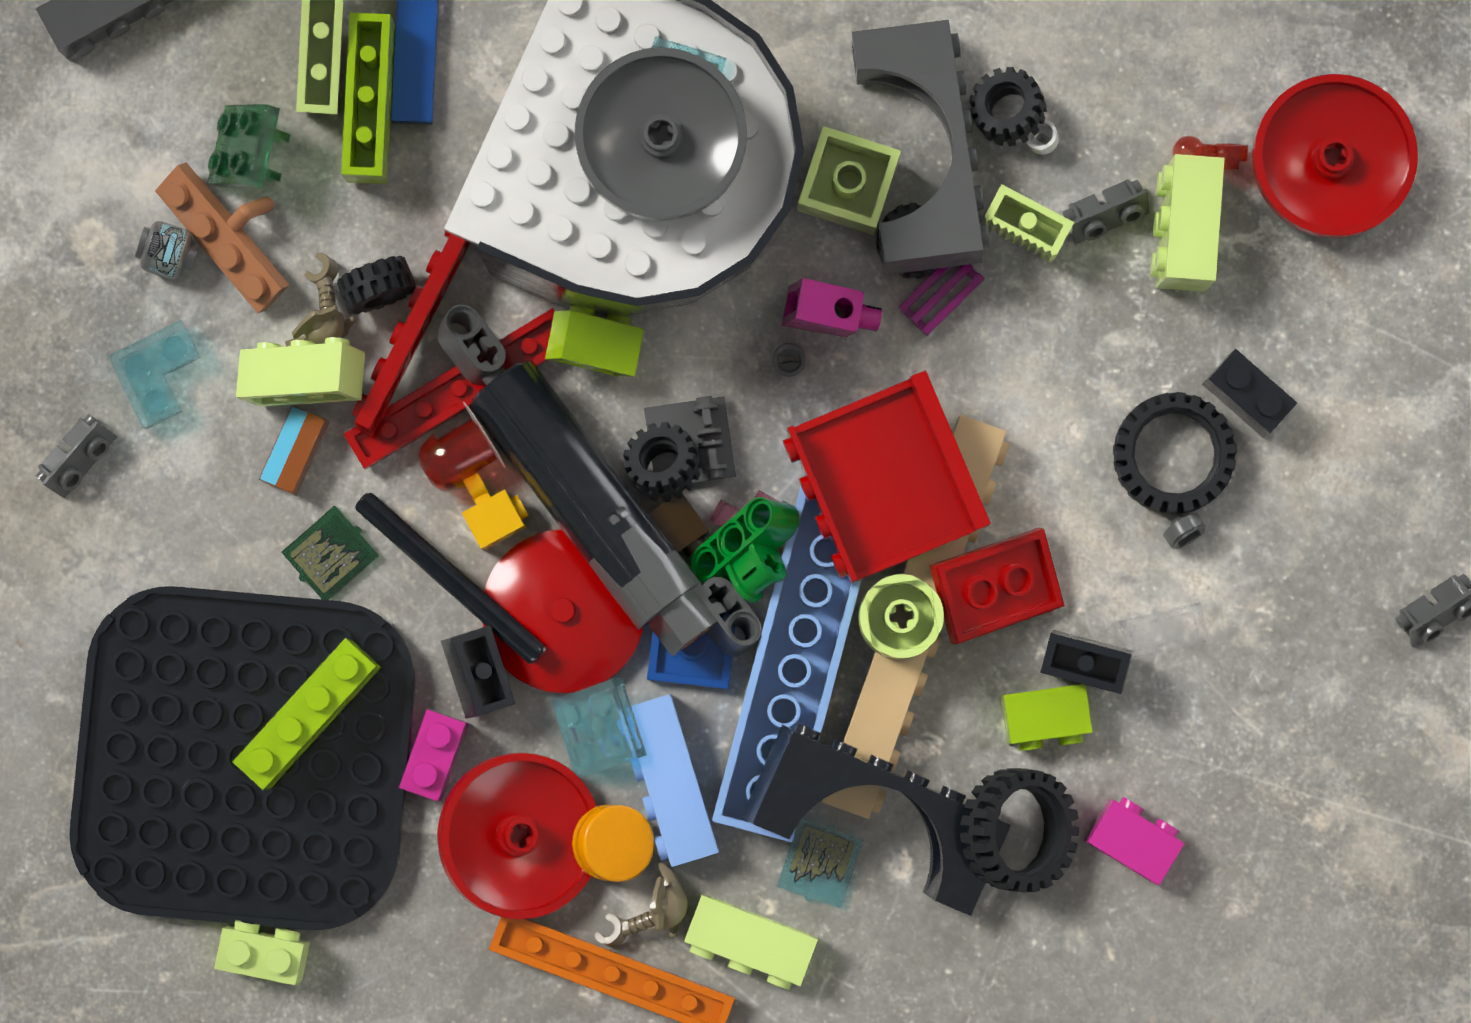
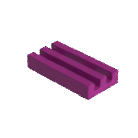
(916, 318)

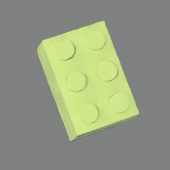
(1188, 223)

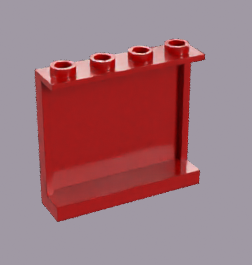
(886, 478)

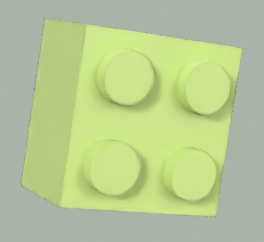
(848, 180)

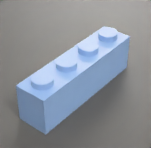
(671, 785)

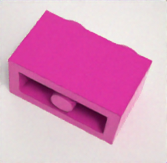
(434, 755)
(1135, 841)

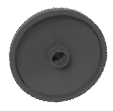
(660, 134)

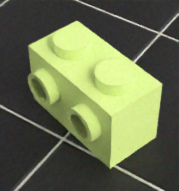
(262, 954)

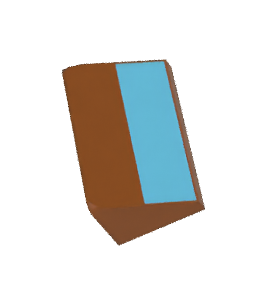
(294, 450)

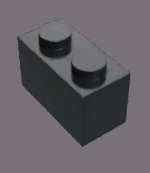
(1249, 393)
(1086, 661)
(478, 672)

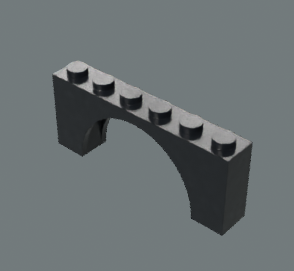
(808, 770)

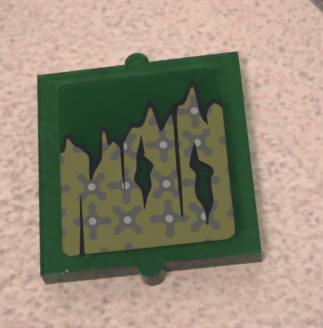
(330, 554)

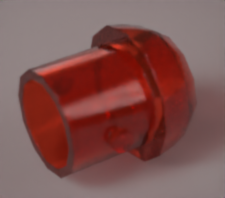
(455, 456)

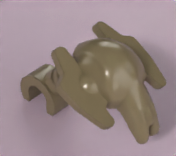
(328, 320)
(667, 911)

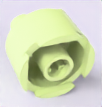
(914, 597)

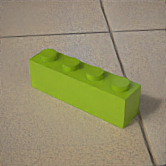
(368, 98)
(306, 714)

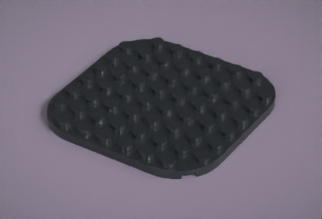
(167, 815)

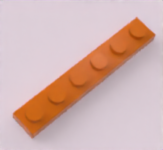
(610, 972)

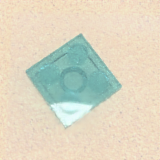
(598, 727)

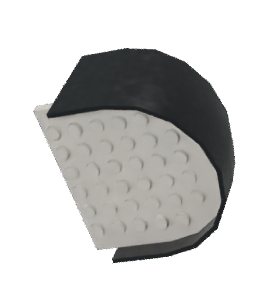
(546, 223)

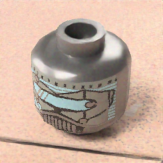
(166, 250)

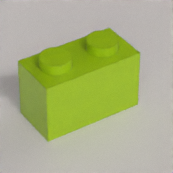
(594, 342)
(1046, 715)

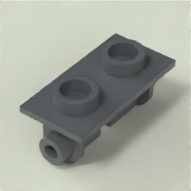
(1124, 205)
(64, 470)
(1428, 621)

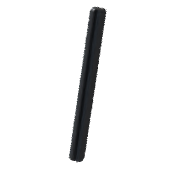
(450, 578)

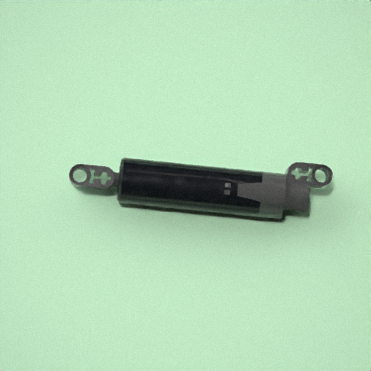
(592, 498)

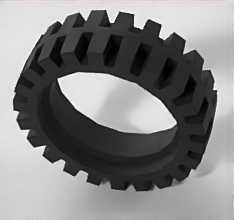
(1211, 421)
(1056, 834)

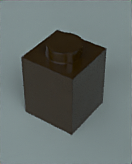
(680, 524)

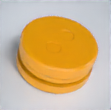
(613, 843)

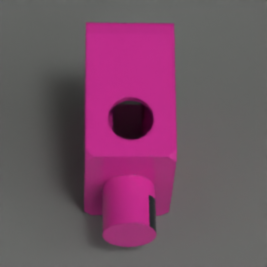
(812, 304)

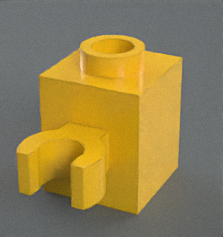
(492, 517)

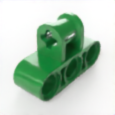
(747, 548)

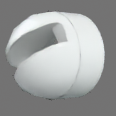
(1048, 132)

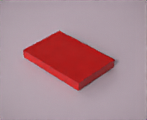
(997, 585)

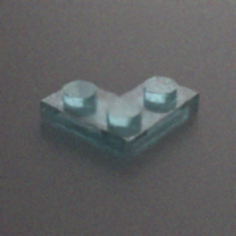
(143, 369)

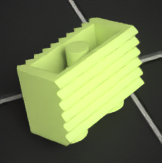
(1027, 223)

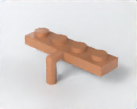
(223, 235)

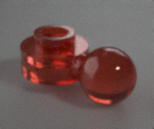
(1231, 152)

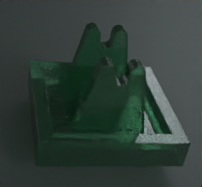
(245, 146)

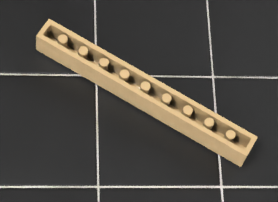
(891, 683)

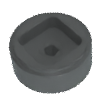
(1184, 530)

